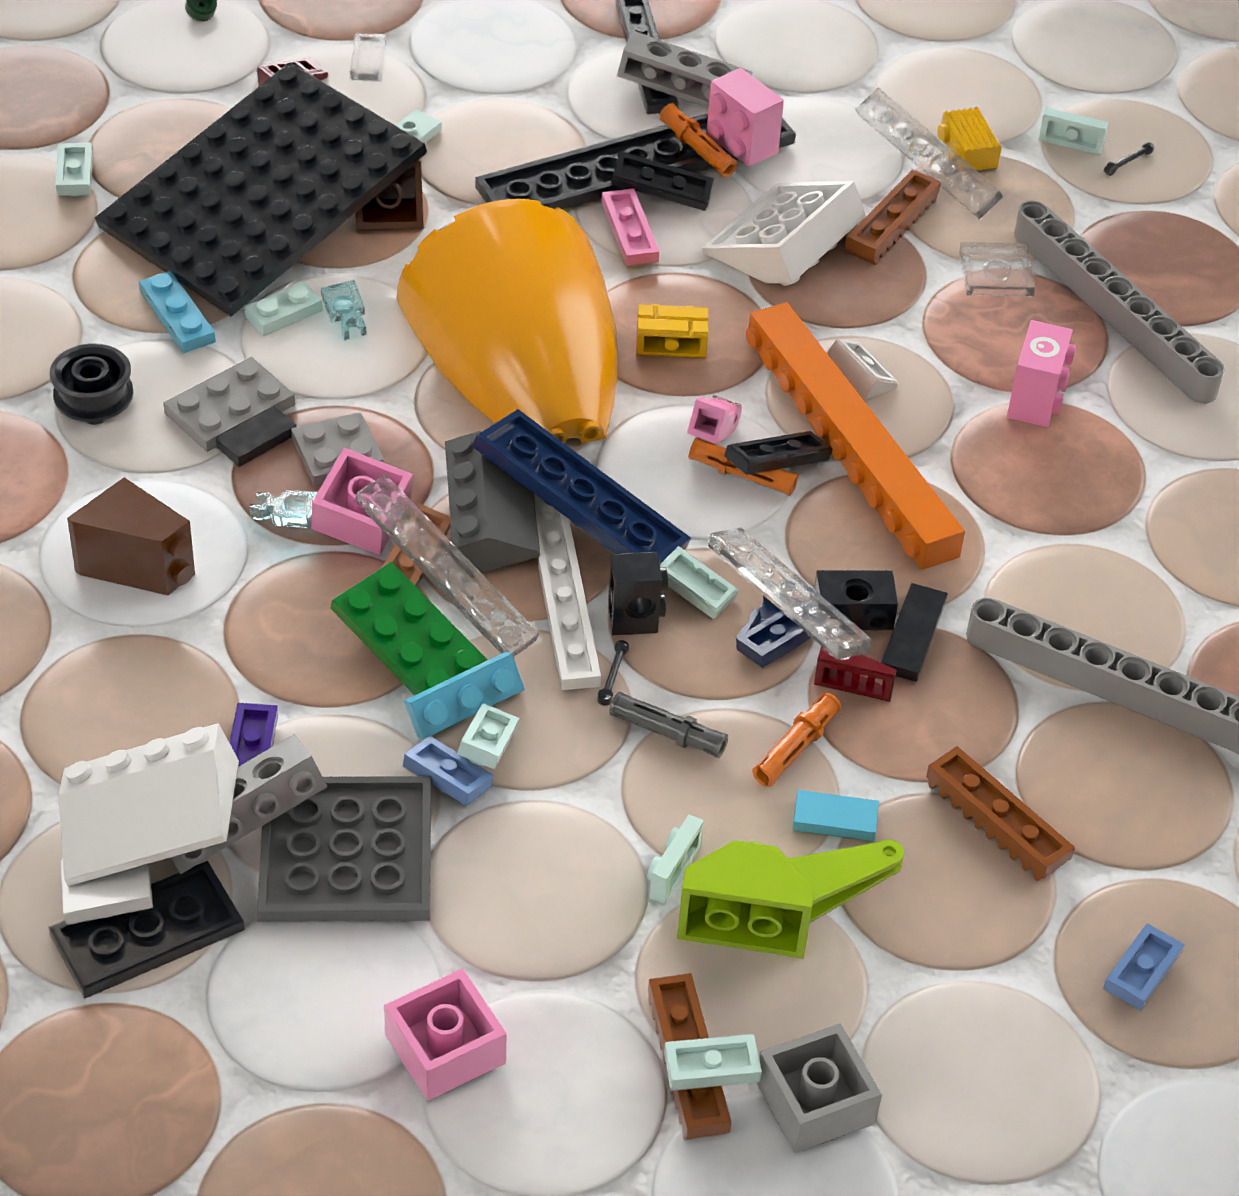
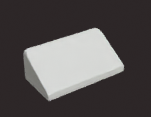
(861, 369)

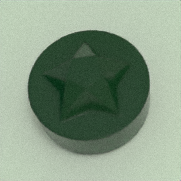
(201, 9)

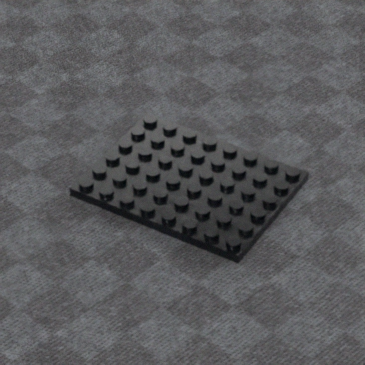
(260, 187)

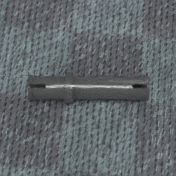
(682, 730)

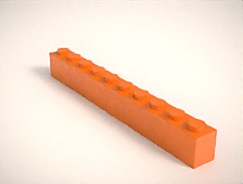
(856, 436)

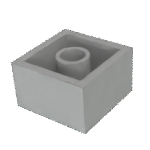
(818, 1088)

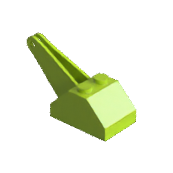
(764, 901)

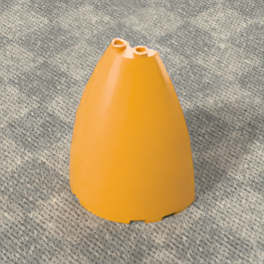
(517, 316)

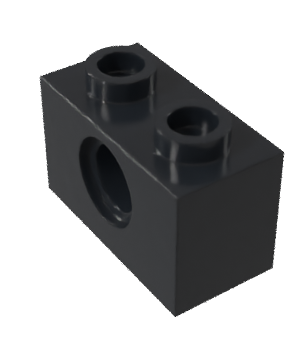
(636, 593)
(861, 595)

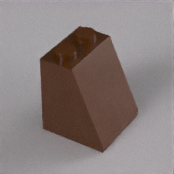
(132, 540)

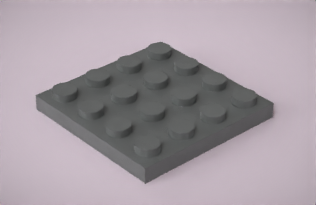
(350, 853)

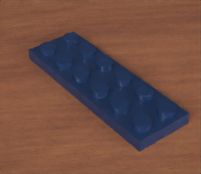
(577, 488)

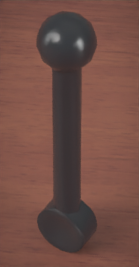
(1147, 148)
(605, 695)

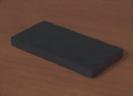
(185, 917)

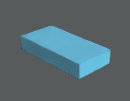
(835, 815)

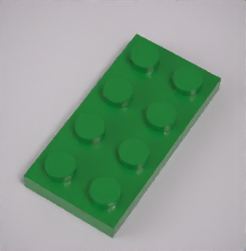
(405, 630)

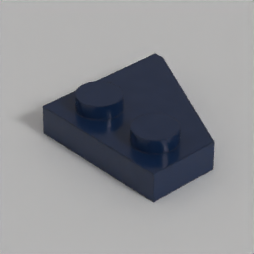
(769, 635)

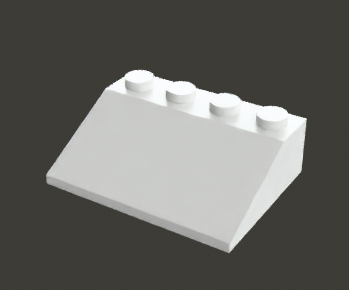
(788, 230)
(146, 803)

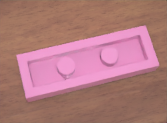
(630, 227)

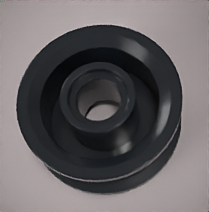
(91, 382)

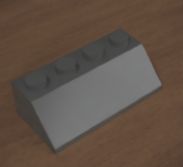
(488, 509)

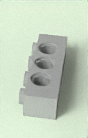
(671, 68)
(264, 791)

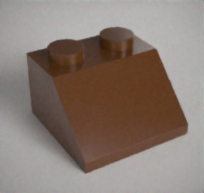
(397, 205)

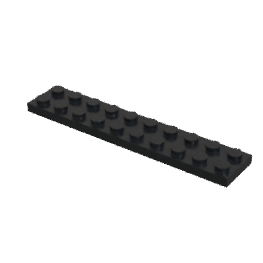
(587, 171)

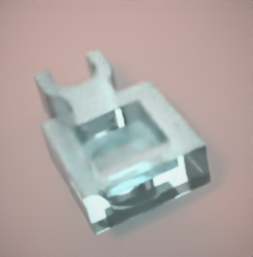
(345, 305)
(289, 509)

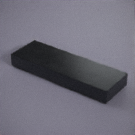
(662, 180)
(778, 452)
(914, 631)

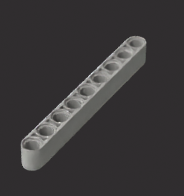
(1119, 302)
(1105, 671)

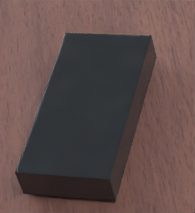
(255, 436)

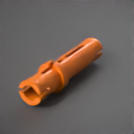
(689, 132)
(714, 456)
(807, 728)

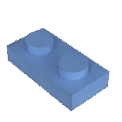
(448, 770)
(1143, 966)

